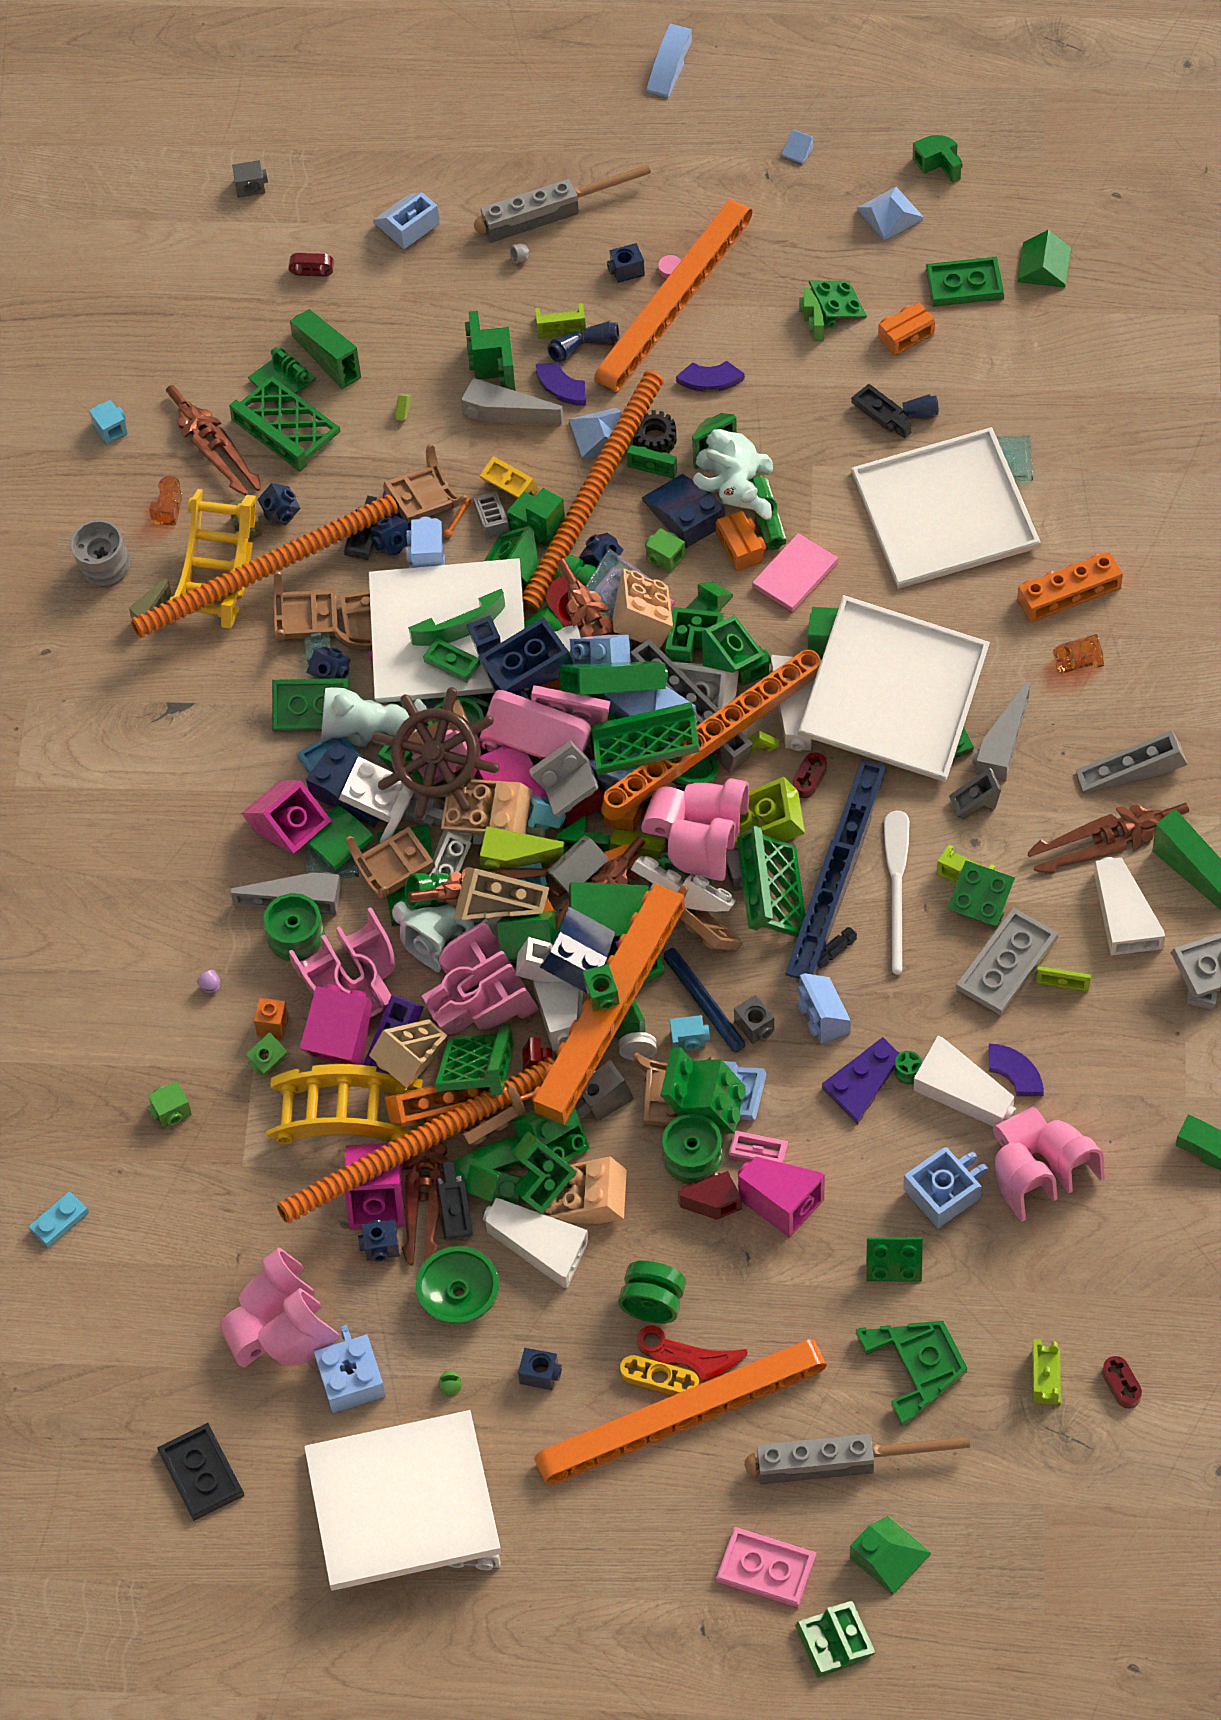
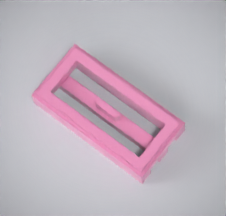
(736, 1148)

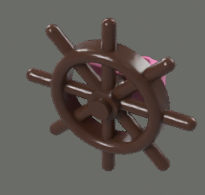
(437, 757)

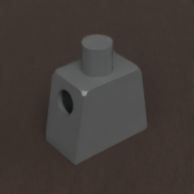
(604, 1093)

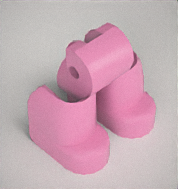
(698, 824)
(369, 951)
(472, 961)
(1056, 1141)
(289, 1336)

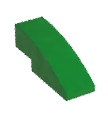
(1201, 1140)

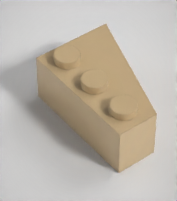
(496, 895)
(408, 1049)

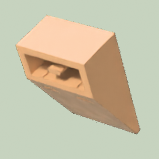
(642, 608)
(492, 805)
(592, 1194)

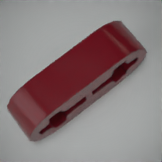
(311, 264)
(815, 777)
(1116, 1384)

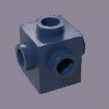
(278, 504)
(390, 535)
(597, 546)
(328, 664)
(379, 1240)

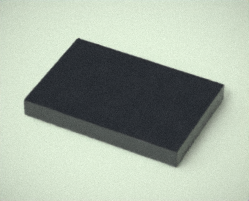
(200, 1471)

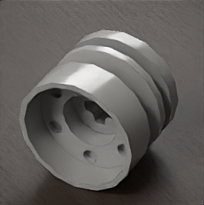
(100, 552)

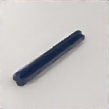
(704, 1000)

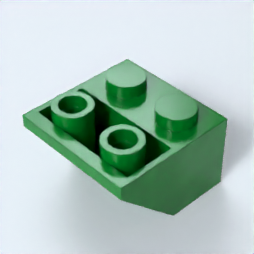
(565, 1140)

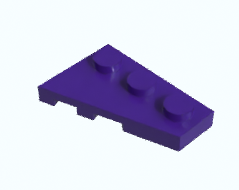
(860, 1080)

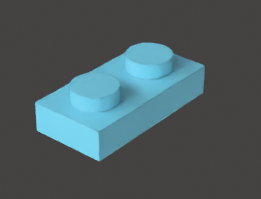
(58, 1219)

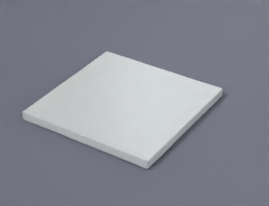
(945, 508)
(440, 593)
(894, 688)
(401, 1500)

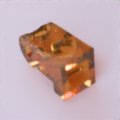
(169, 502)
(1079, 654)

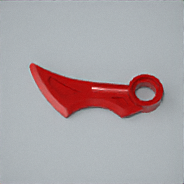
(702, 1361)

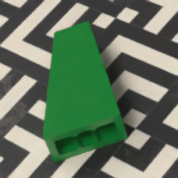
(327, 347)
(612, 677)
(1188, 855)

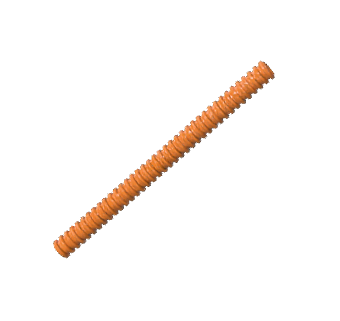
(592, 489)
(263, 566)
(409, 1145)

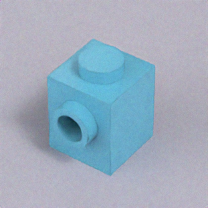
(108, 421)

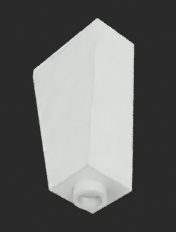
(793, 709)
(1125, 912)
(559, 1007)
(962, 1085)
(537, 1238)

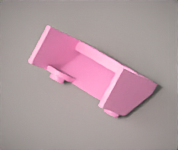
(532, 727)

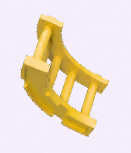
(246, 513)
(343, 1076)

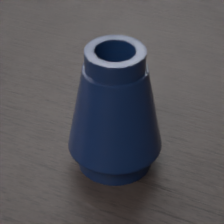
(602, 333)
(564, 346)
(923, 406)

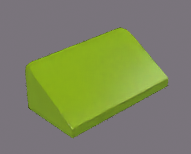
(652, 848)
(1063, 978)

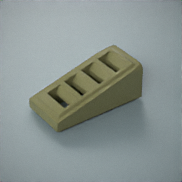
(157, 595)

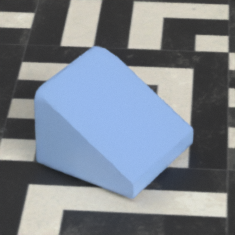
(798, 147)

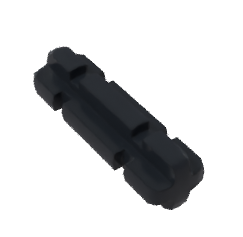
(837, 945)

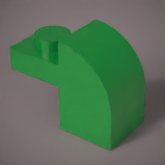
(938, 152)

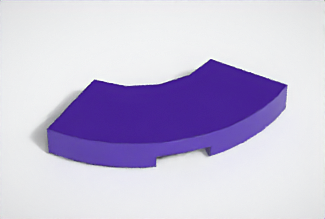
(714, 377)
(560, 385)
(1016, 1069)

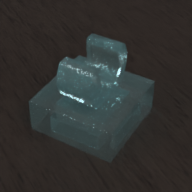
(314, 642)

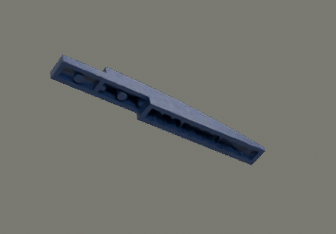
(837, 870)

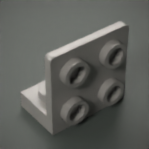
(565, 777)

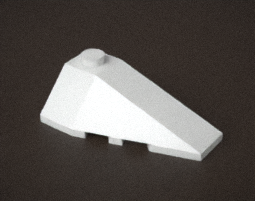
(715, 684)

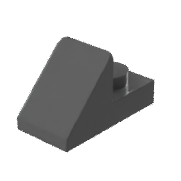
(976, 793)

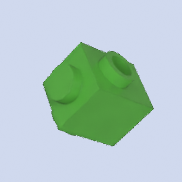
(665, 550)
(276, 1051)
(168, 1105)

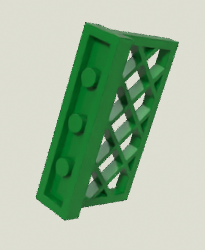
(268, 433)
(642, 728)
(758, 883)
(494, 1064)

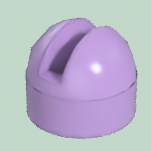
(209, 981)

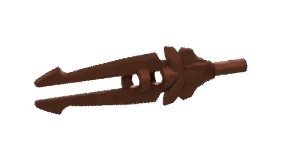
(201, 424)
(585, 605)
(1137, 826)
(613, 871)
(450, 890)
(430, 1160)

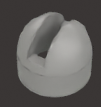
(519, 253)

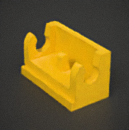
(508, 478)

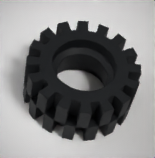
(660, 423)

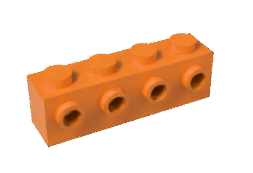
(1069, 586)
(426, 1103)

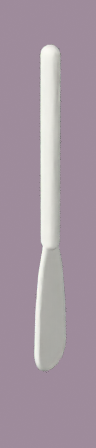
(896, 848)

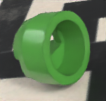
(449, 1387)

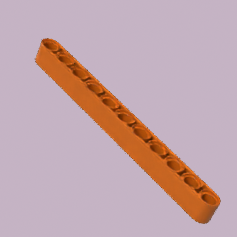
(673, 295)
(720, 726)
(679, 1412)

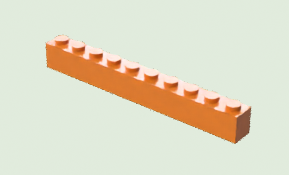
(595, 1029)

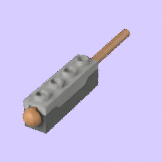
(542, 206)
(833, 1456)

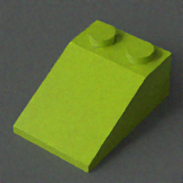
(775, 810)
(515, 849)

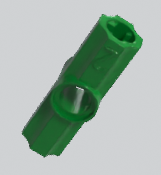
(770, 529)

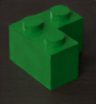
(541, 512)
(820, 628)
(687, 632)
(546, 1175)

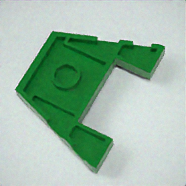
(927, 1356)

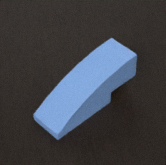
(669, 60)

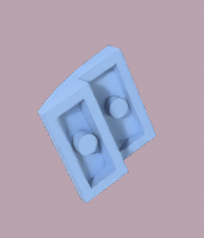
(754, 1081)

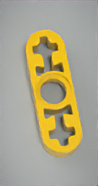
(637, 1377)

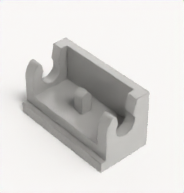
(577, 863)

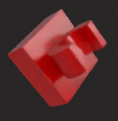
(533, 1053)

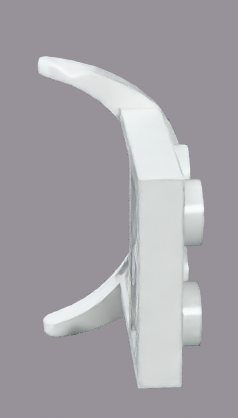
(363, 793)

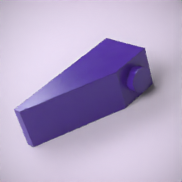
(397, 1013)

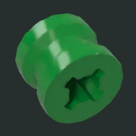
(910, 1061)

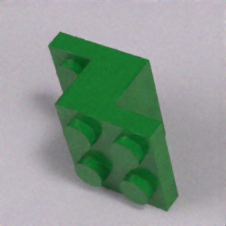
(490, 352)
(703, 1089)

